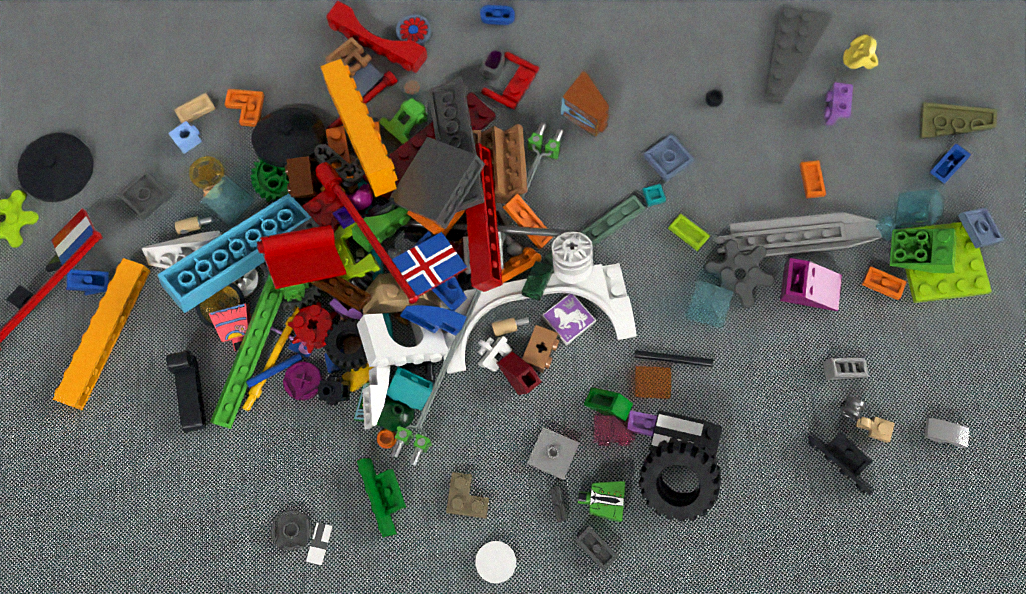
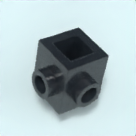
(334, 390)

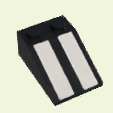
(674, 425)

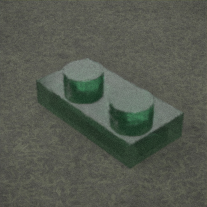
(537, 280)

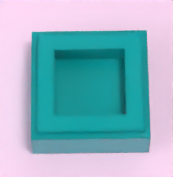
(654, 195)

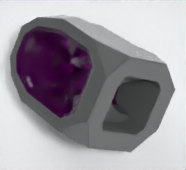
(492, 65)

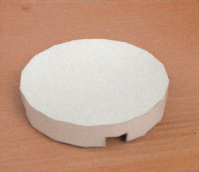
(495, 562)

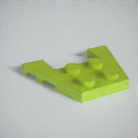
(352, 269)

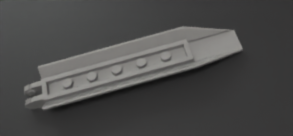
(802, 233)

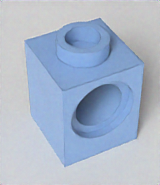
(183, 130)

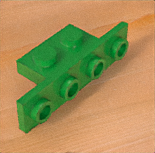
(383, 495)

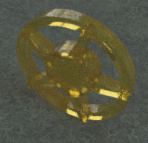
(206, 172)

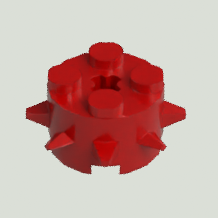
(303, 324)

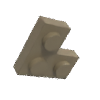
(460, 500)

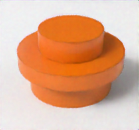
(386, 439)

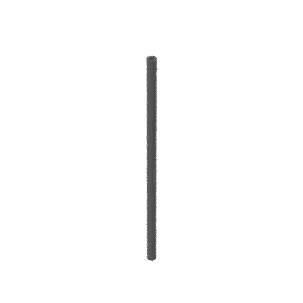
(504, 229)

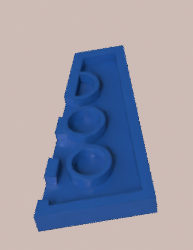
(449, 291)

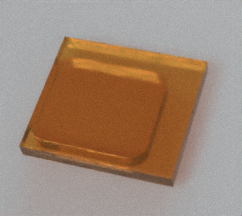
(652, 382)

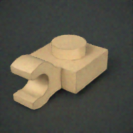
(878, 428)

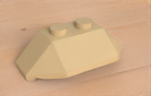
(390, 298)

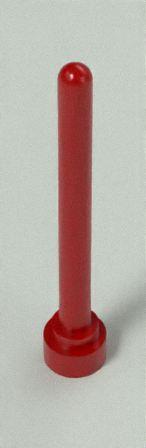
(387, 81)

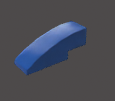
(434, 318)

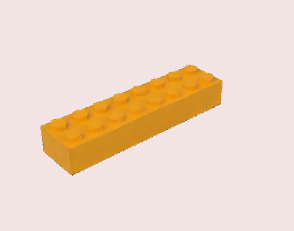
(360, 127)

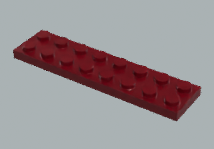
(403, 156)

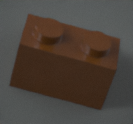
(302, 177)

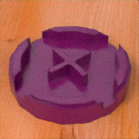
(302, 381)

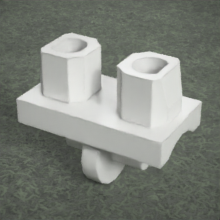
(499, 346)

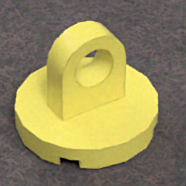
(861, 53)

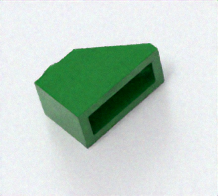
(608, 403)

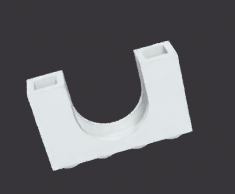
(383, 351)

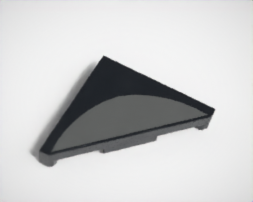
(379, 210)

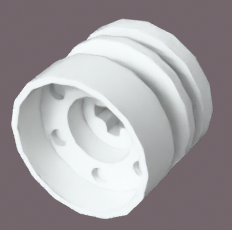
(572, 257)

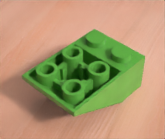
(924, 249)

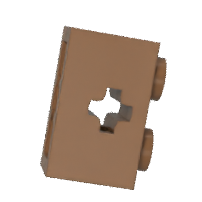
(545, 338)

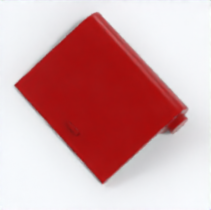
(301, 256)

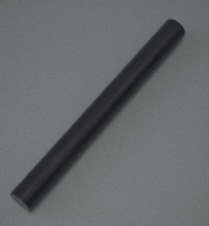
(673, 358)

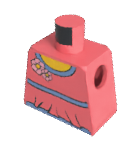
(232, 323)

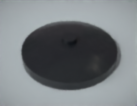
(287, 135)
(55, 167)

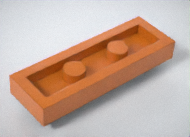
(338, 142)
(525, 217)

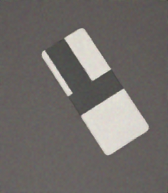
(319, 543)

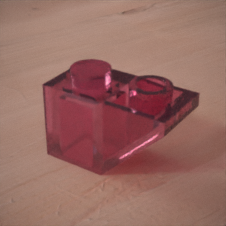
(610, 430)

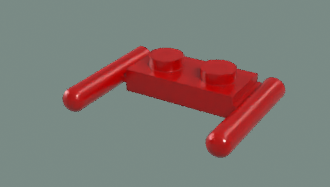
(518, 85)

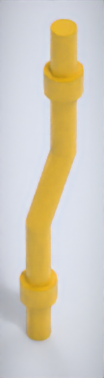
(255, 391)

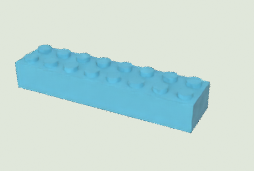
(229, 255)

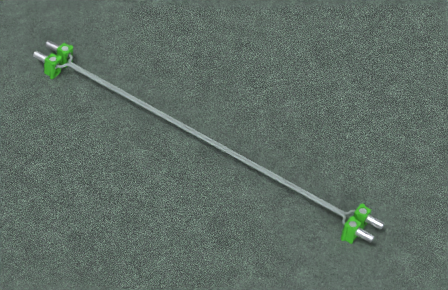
(404, 435)

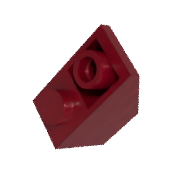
(518, 373)

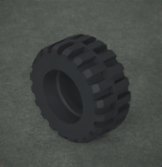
(674, 503)

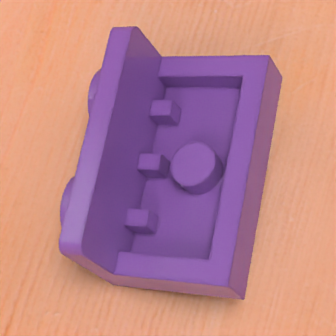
(838, 102)

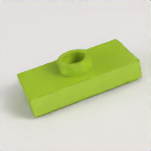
(689, 232)

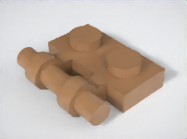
(347, 53)

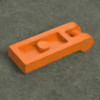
(519, 263)

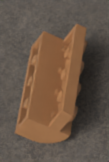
(507, 161)

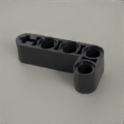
(189, 390)

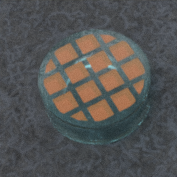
(412, 88)

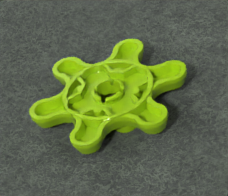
(15, 218)

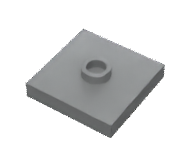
(553, 453)

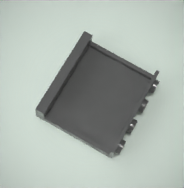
(437, 181)

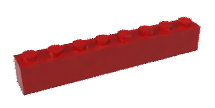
(483, 231)

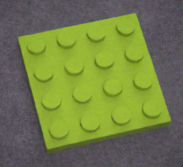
(969, 275)

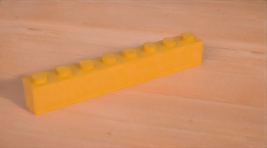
(101, 334)

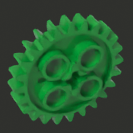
(264, 187)

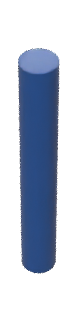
(273, 370)

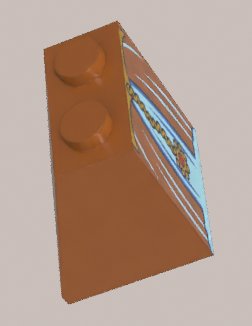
(585, 105)

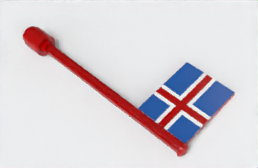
(413, 270)

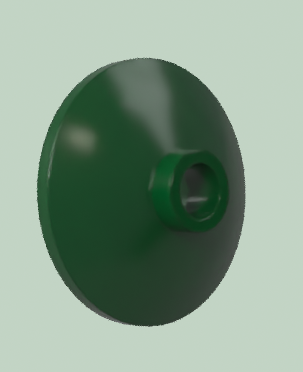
(390, 419)

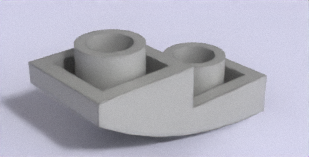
(945, 431)

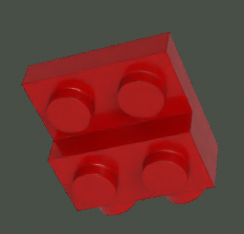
(322, 208)

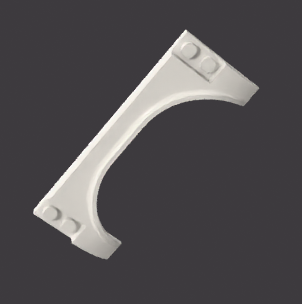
(602, 287)

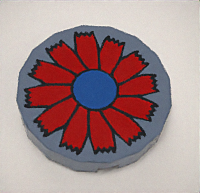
(413, 28)

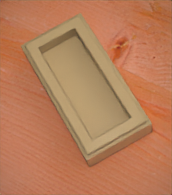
(195, 108)

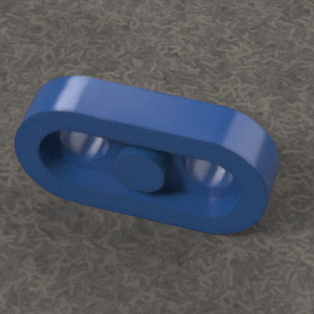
(497, 14)

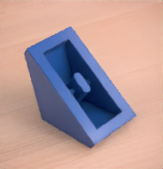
(950, 163)

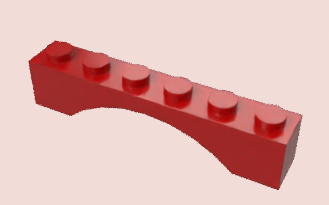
(405, 53)

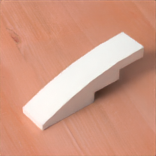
(375, 395)

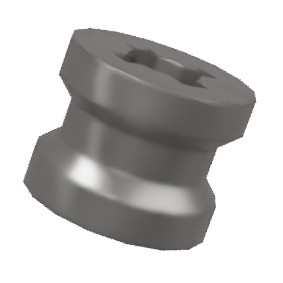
(852, 408)

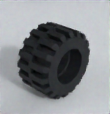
(334, 341)

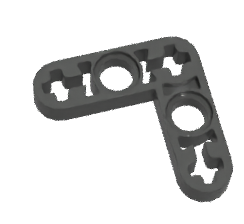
(345, 170)

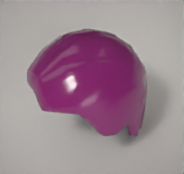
(362, 197)

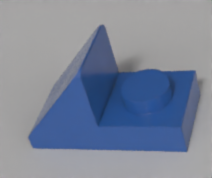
(87, 281)

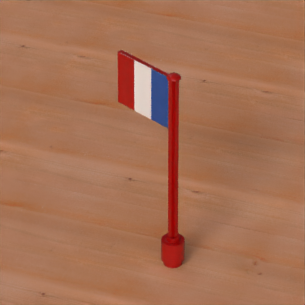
(71, 245)

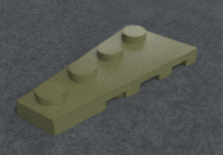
(947, 119)

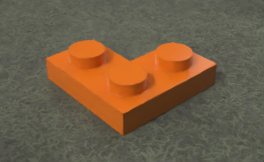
(249, 102)

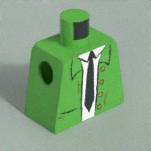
(605, 500)

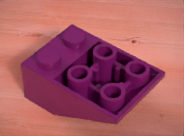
(810, 285)

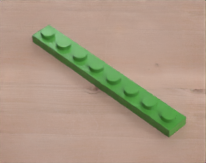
(248, 355)

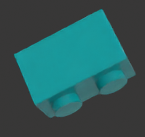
(409, 389)

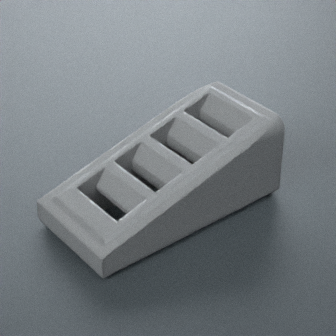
(833, 370)

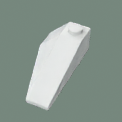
(170, 252)

